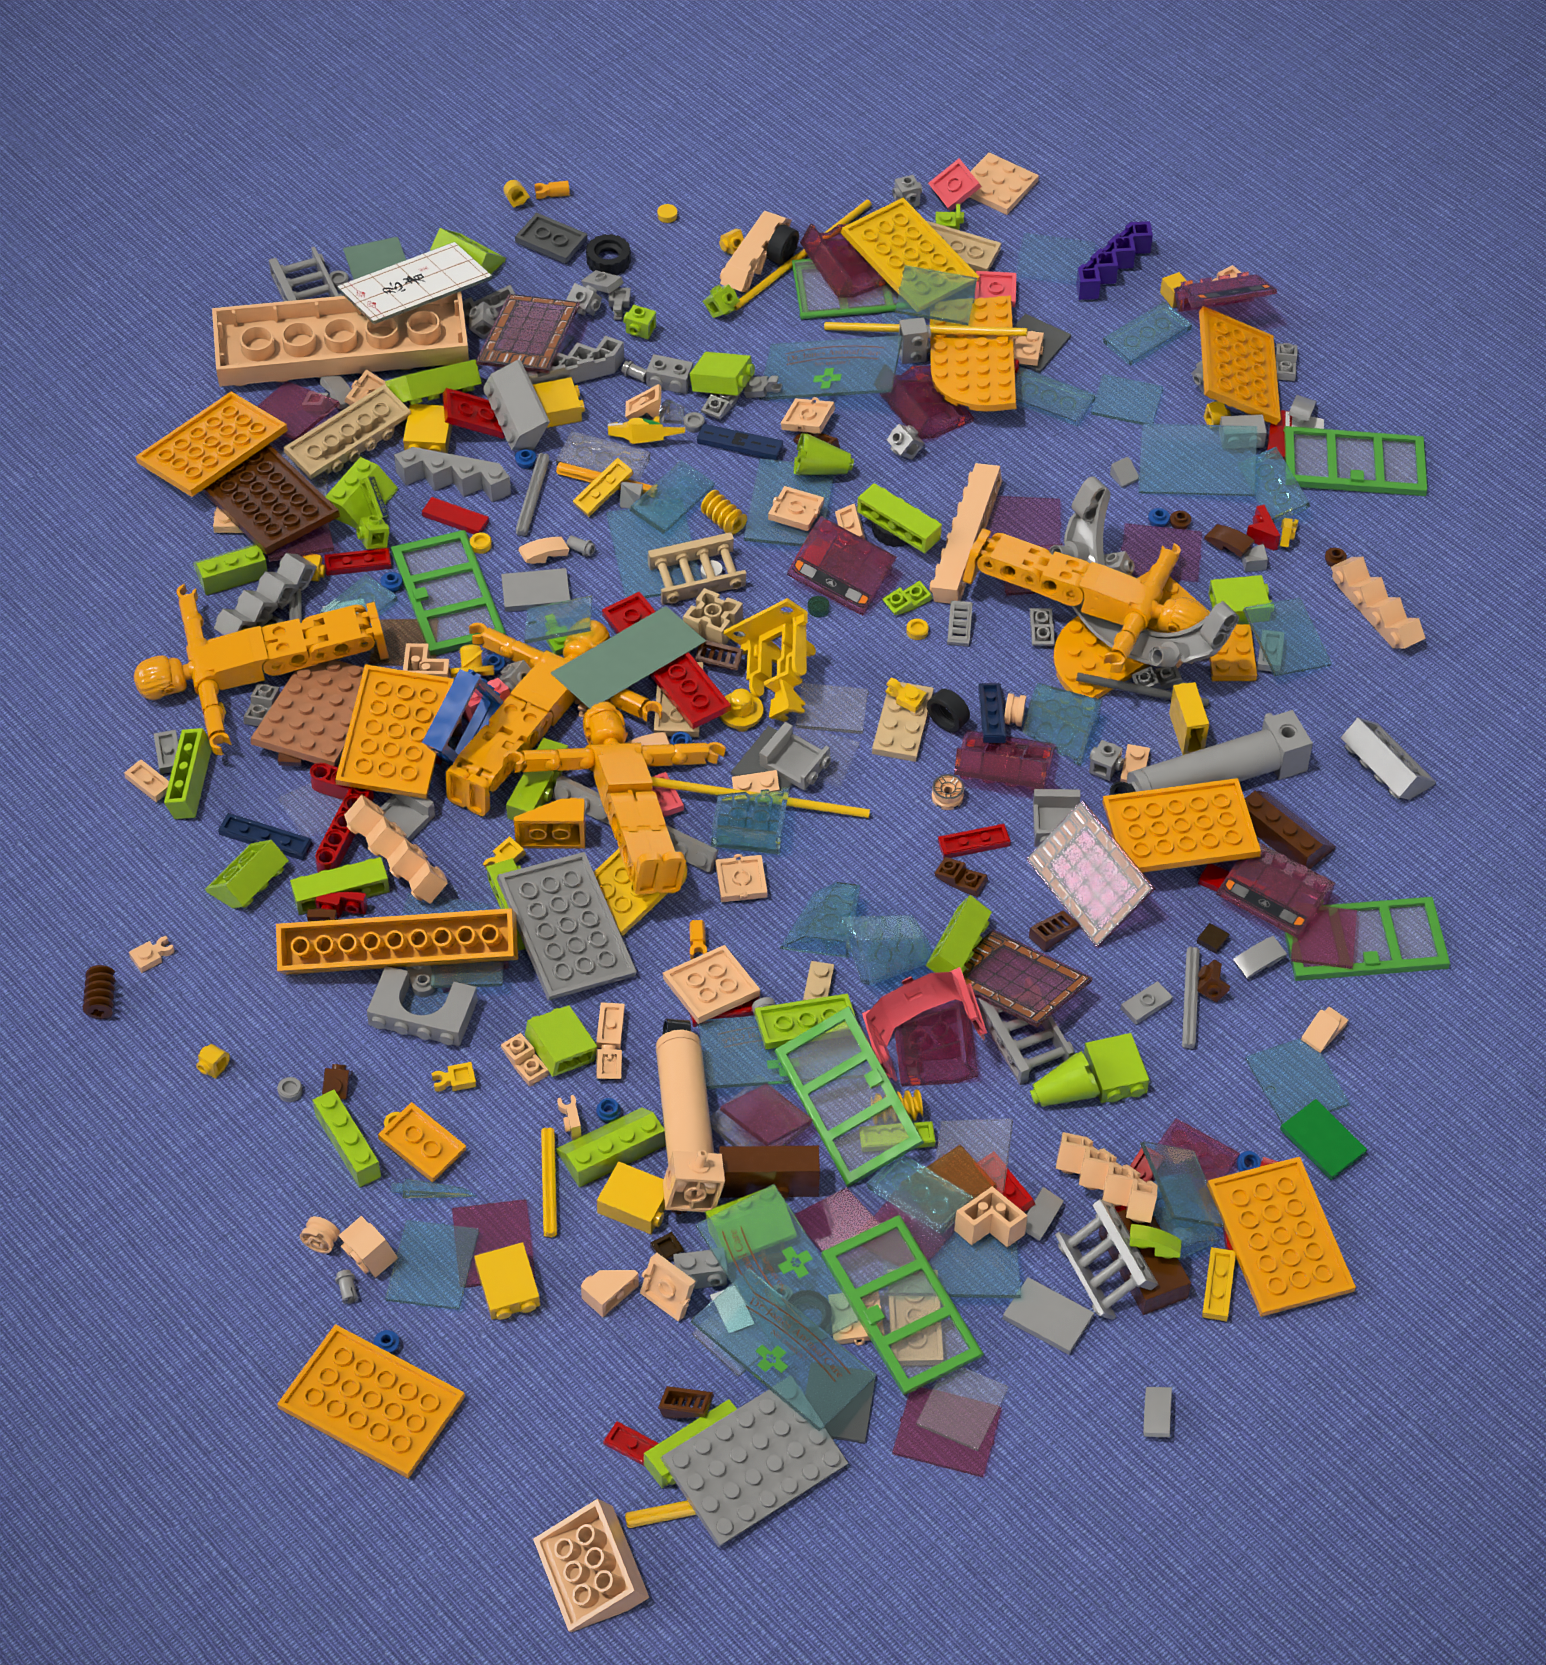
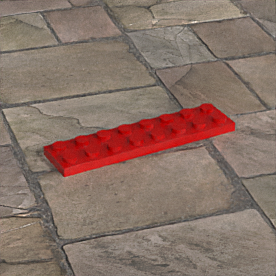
(681, 679)

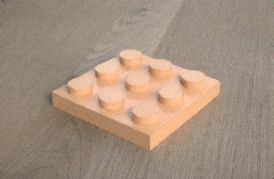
(1001, 183)
(711, 984)

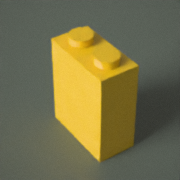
(560, 401)
(427, 428)
(1188, 717)
(633, 1198)
(507, 1281)

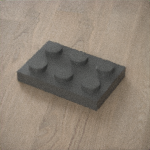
(551, 238)

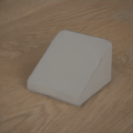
(1124, 472)

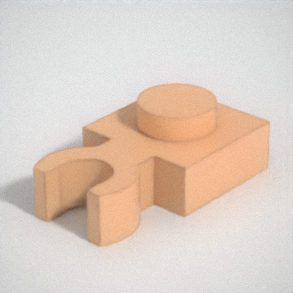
(150, 955)

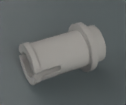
(633, 370)
(585, 547)
(345, 1280)

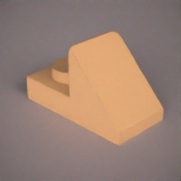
(646, 402)
(1324, 1029)

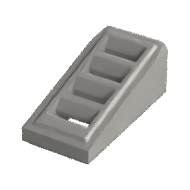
(959, 610)

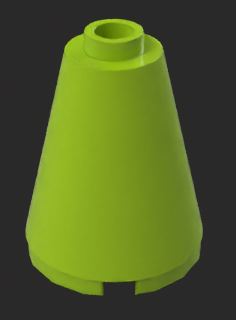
(820, 458)
(1066, 1083)

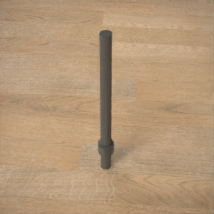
(1129, 687)

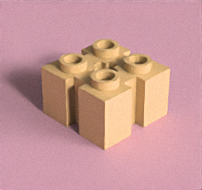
(713, 616)

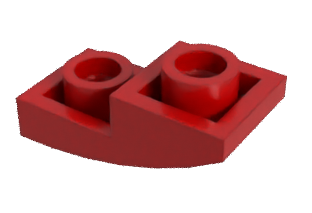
(343, 901)

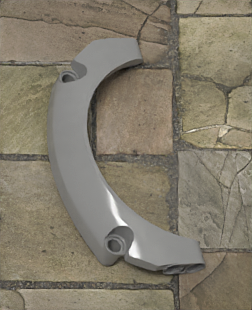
(1085, 541)

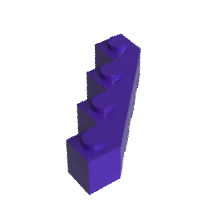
(1116, 255)

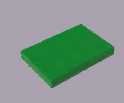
(1323, 1139)

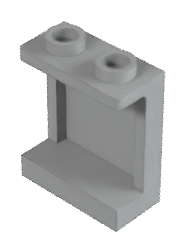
(794, 757)
(1050, 809)
(409, 813)

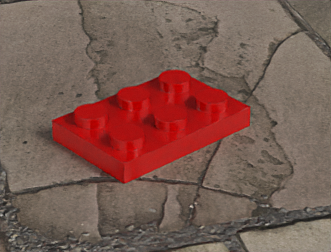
(470, 413)

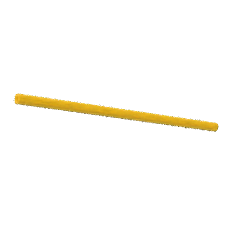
(800, 255)
(935, 329)
(792, 802)

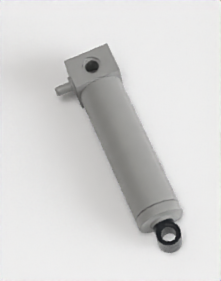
(1278, 747)

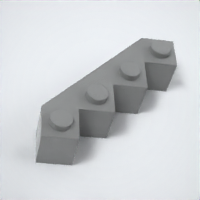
(584, 362)
(445, 469)
(273, 591)

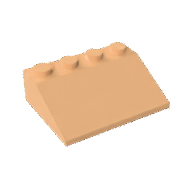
(590, 1566)

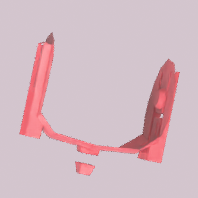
(913, 999)

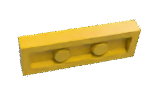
(603, 487)
(1218, 1284)

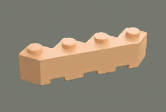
(751, 253)
(1372, 600)
(389, 841)
(1100, 1171)

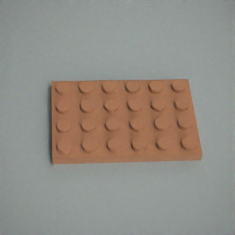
(312, 713)

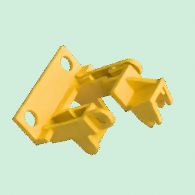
(761, 651)

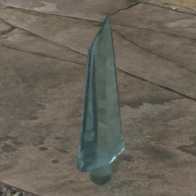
(422, 1189)

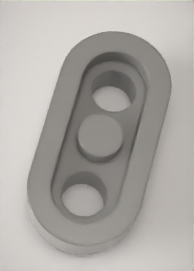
(419, 974)

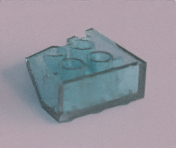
(1062, 719)
(750, 821)
(820, 925)
(885, 945)

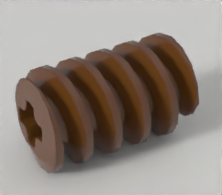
(99, 992)

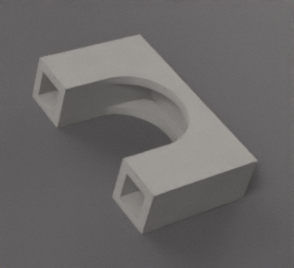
(444, 1025)

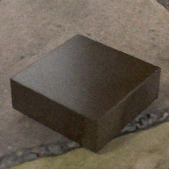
(1213, 938)
(667, 1246)

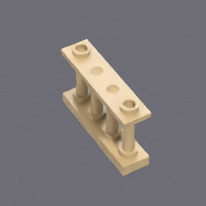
(691, 551)

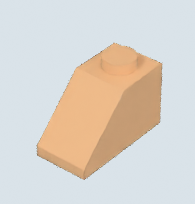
(608, 1288)

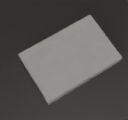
(534, 588)
(1048, 1316)

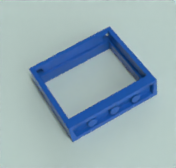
(452, 709)

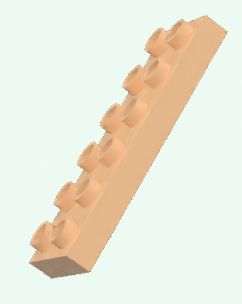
(332, 339)

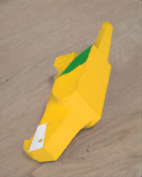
(642, 430)

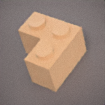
(419, 661)
(993, 1215)
(367, 1247)

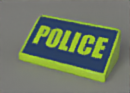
(373, 496)

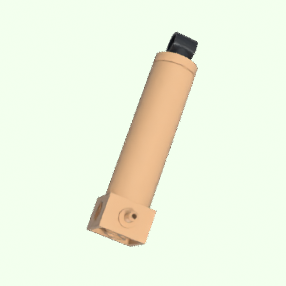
(693, 1170)

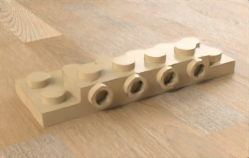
(348, 433)

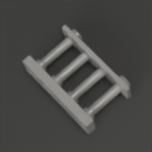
(286, 285)
(1011, 1048)
(1129, 1256)

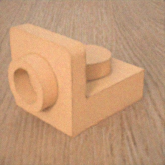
(608, 1062)

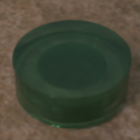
(818, 606)

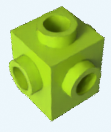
(721, 300)
(640, 321)
(373, 532)

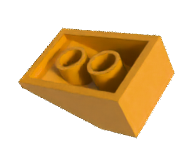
(553, 825)

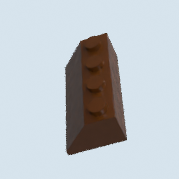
(1286, 831)

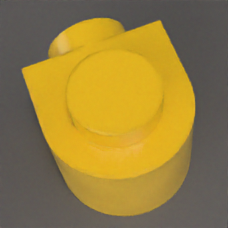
(515, 193)
(731, 241)
(1214, 412)
(320, 570)
(212, 1060)

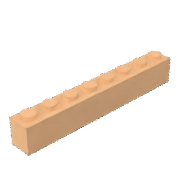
(971, 519)

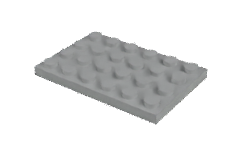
(566, 926)
(751, 1465)

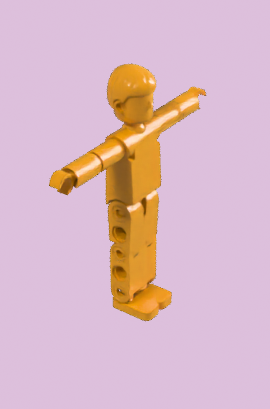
(1105, 590)
(239, 656)
(525, 715)
(626, 791)

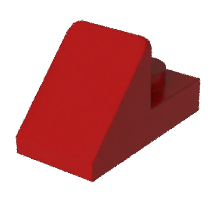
(1263, 529)

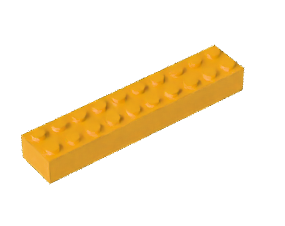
(397, 941)

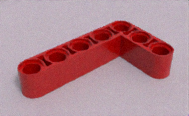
(336, 833)

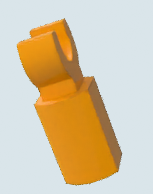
(552, 189)
(697, 937)

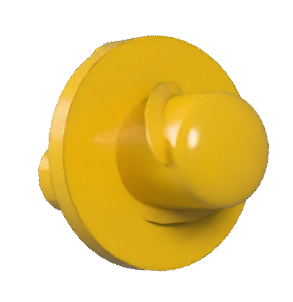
(472, 659)
(745, 710)

